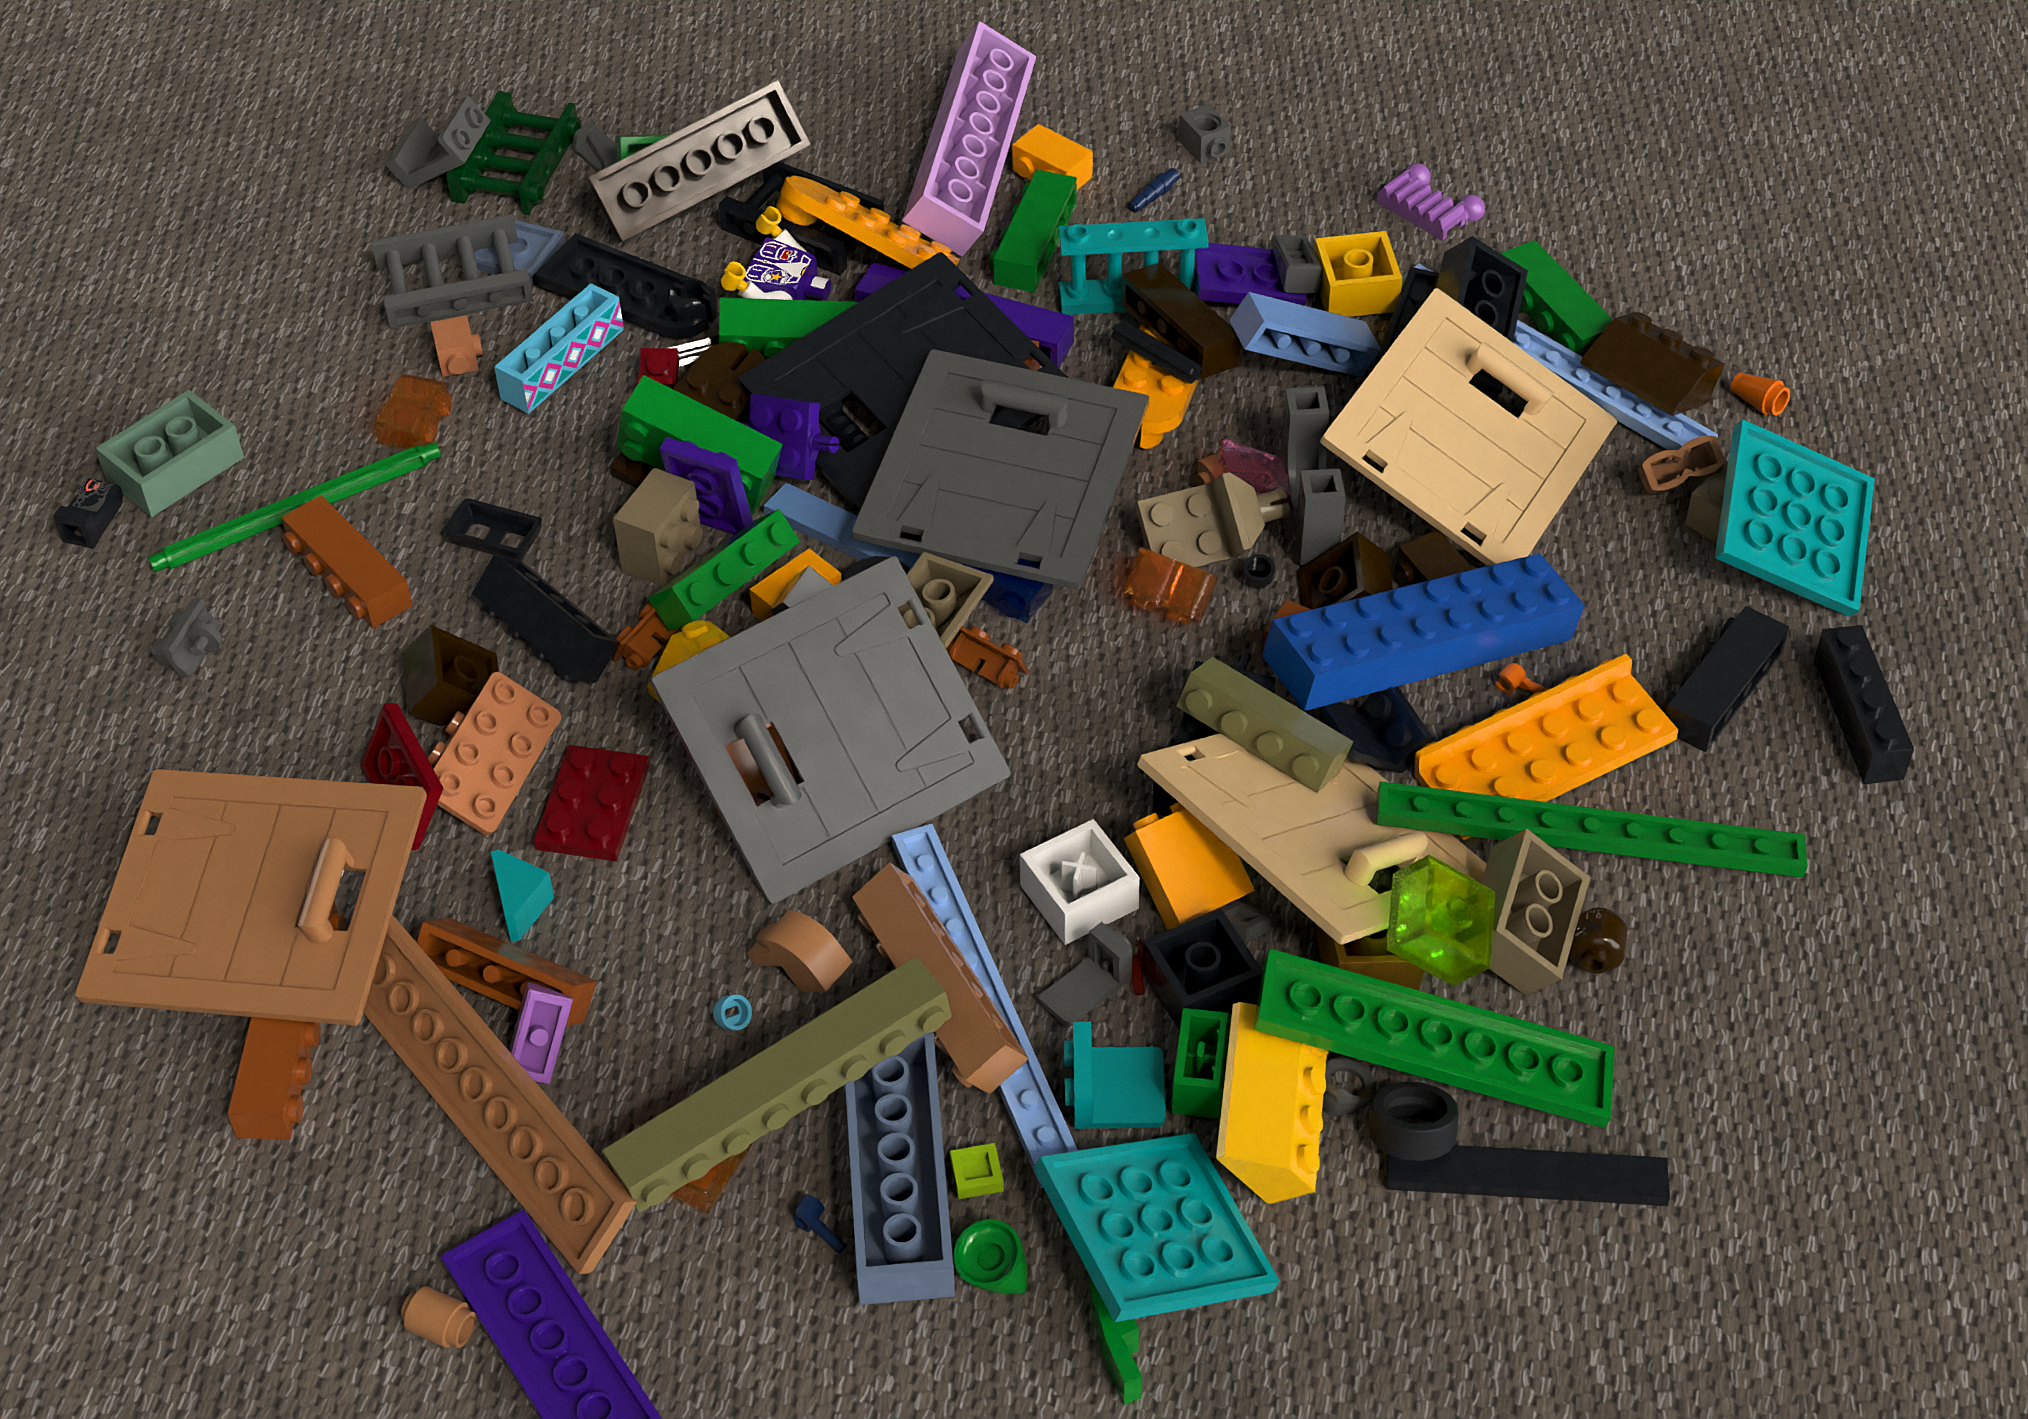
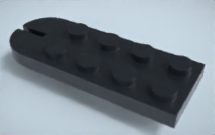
(647, 292)

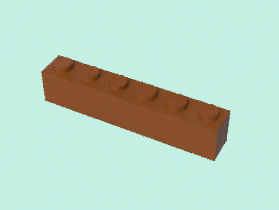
(273, 1072)

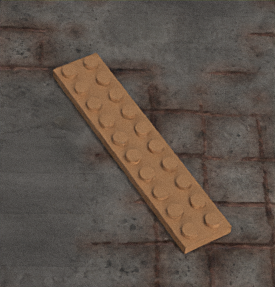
(495, 1103)

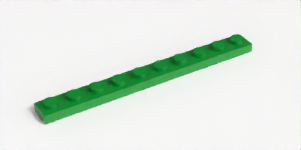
(1592, 829)

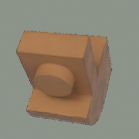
(803, 950)

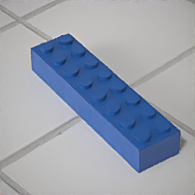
(1421, 631)

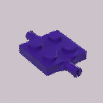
(796, 427)

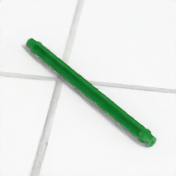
(270, 515)

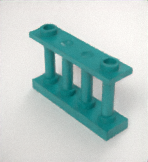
(1104, 295)

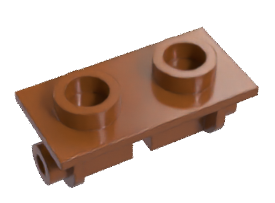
(637, 642)
(1000, 662)

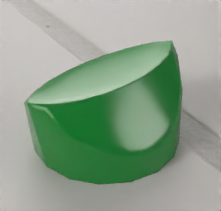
(992, 1257)

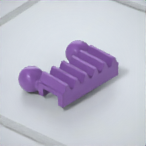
(1413, 200)

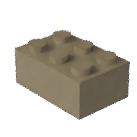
(1534, 910)

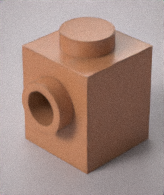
(456, 346)

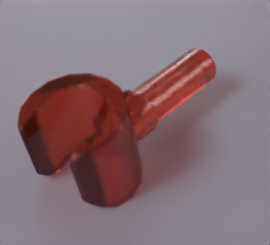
(1137, 978)

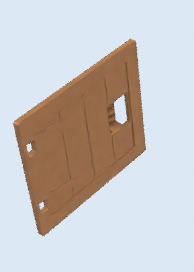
(229, 878)

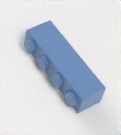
(1304, 334)

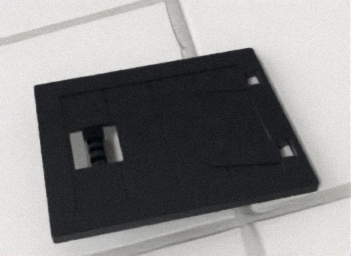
(878, 356)

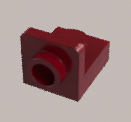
(660, 365)

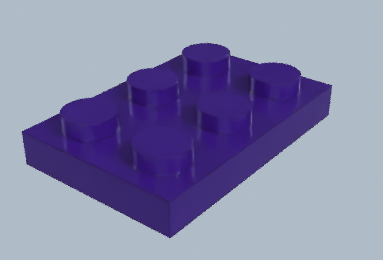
(1232, 271)
(716, 480)

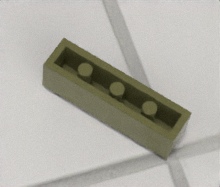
(1264, 724)

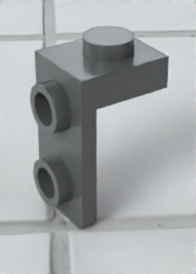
(1093, 979)

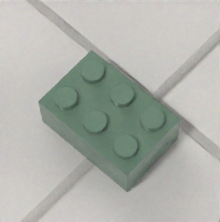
(170, 453)

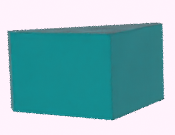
(523, 892)

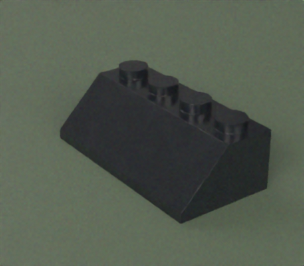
(1488, 288)

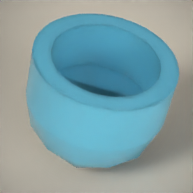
(735, 1021)

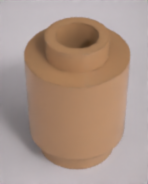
(438, 1317)

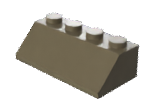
(946, 592)

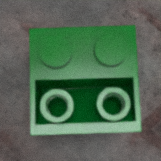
(1201, 1063)

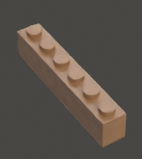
(908, 927)

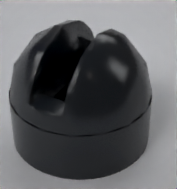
(1258, 571)

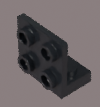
(1382, 728)

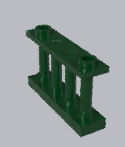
(538, 173)

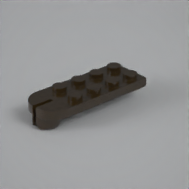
(712, 382)

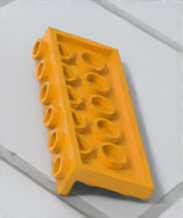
(1551, 739)

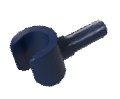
(807, 1218)

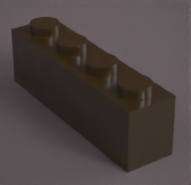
(1180, 318)

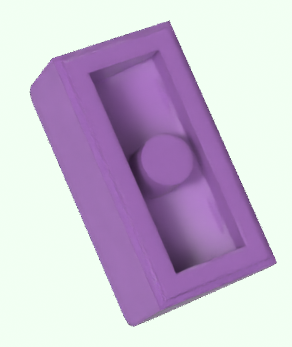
(540, 1030)

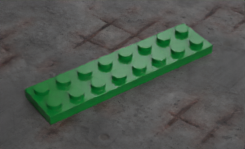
(1435, 1038)

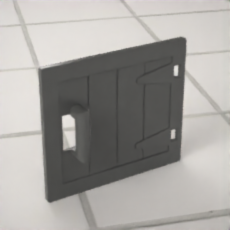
(997, 490)
(860, 714)

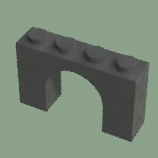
(1315, 491)

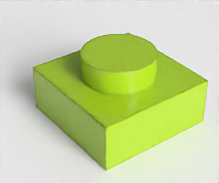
(976, 1171)

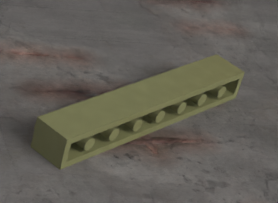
(778, 1084)

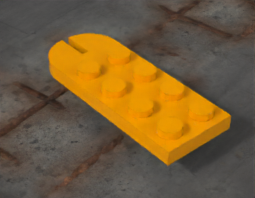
(807, 200)
(1167, 395)

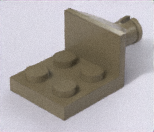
(1208, 520)

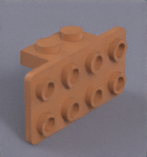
(491, 751)

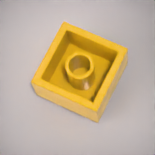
(1358, 274)

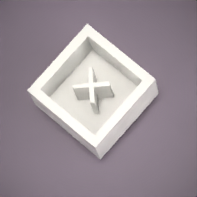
(1079, 881)

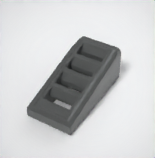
(1297, 264)

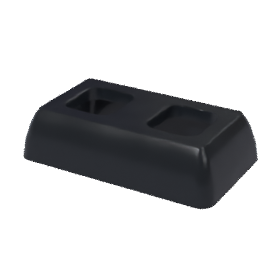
(500, 520)

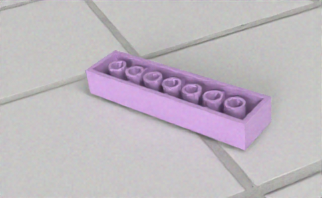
(970, 139)

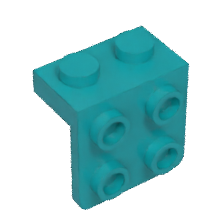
(1113, 1083)

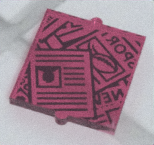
(1254, 467)

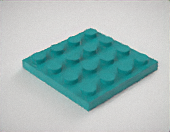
(1795, 518)
(1155, 1226)

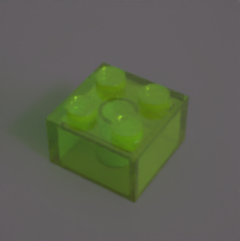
(1441, 920)

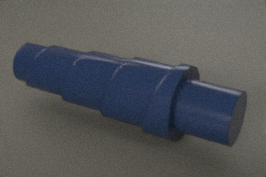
(1157, 187)

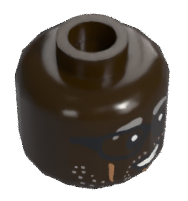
(1599, 941)

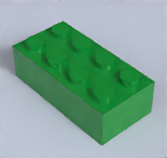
(662, 412)

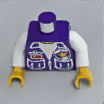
(778, 269)

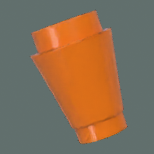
(1762, 393)

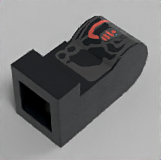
(91, 511)

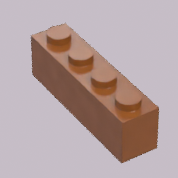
(346, 562)
(499, 967)

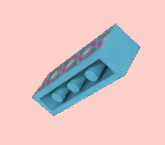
(559, 348)

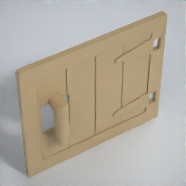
(1458, 451)
(1302, 835)

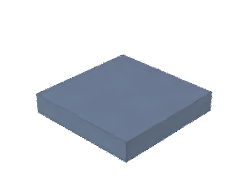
(531, 252)

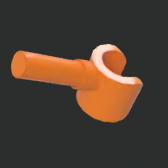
(1515, 676)

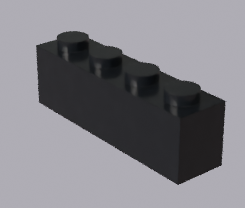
(545, 619)
(1725, 677)
(1863, 704)

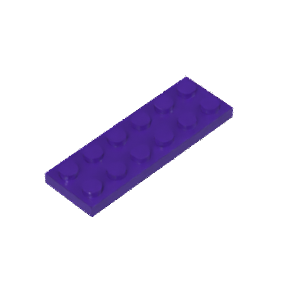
(543, 1326)

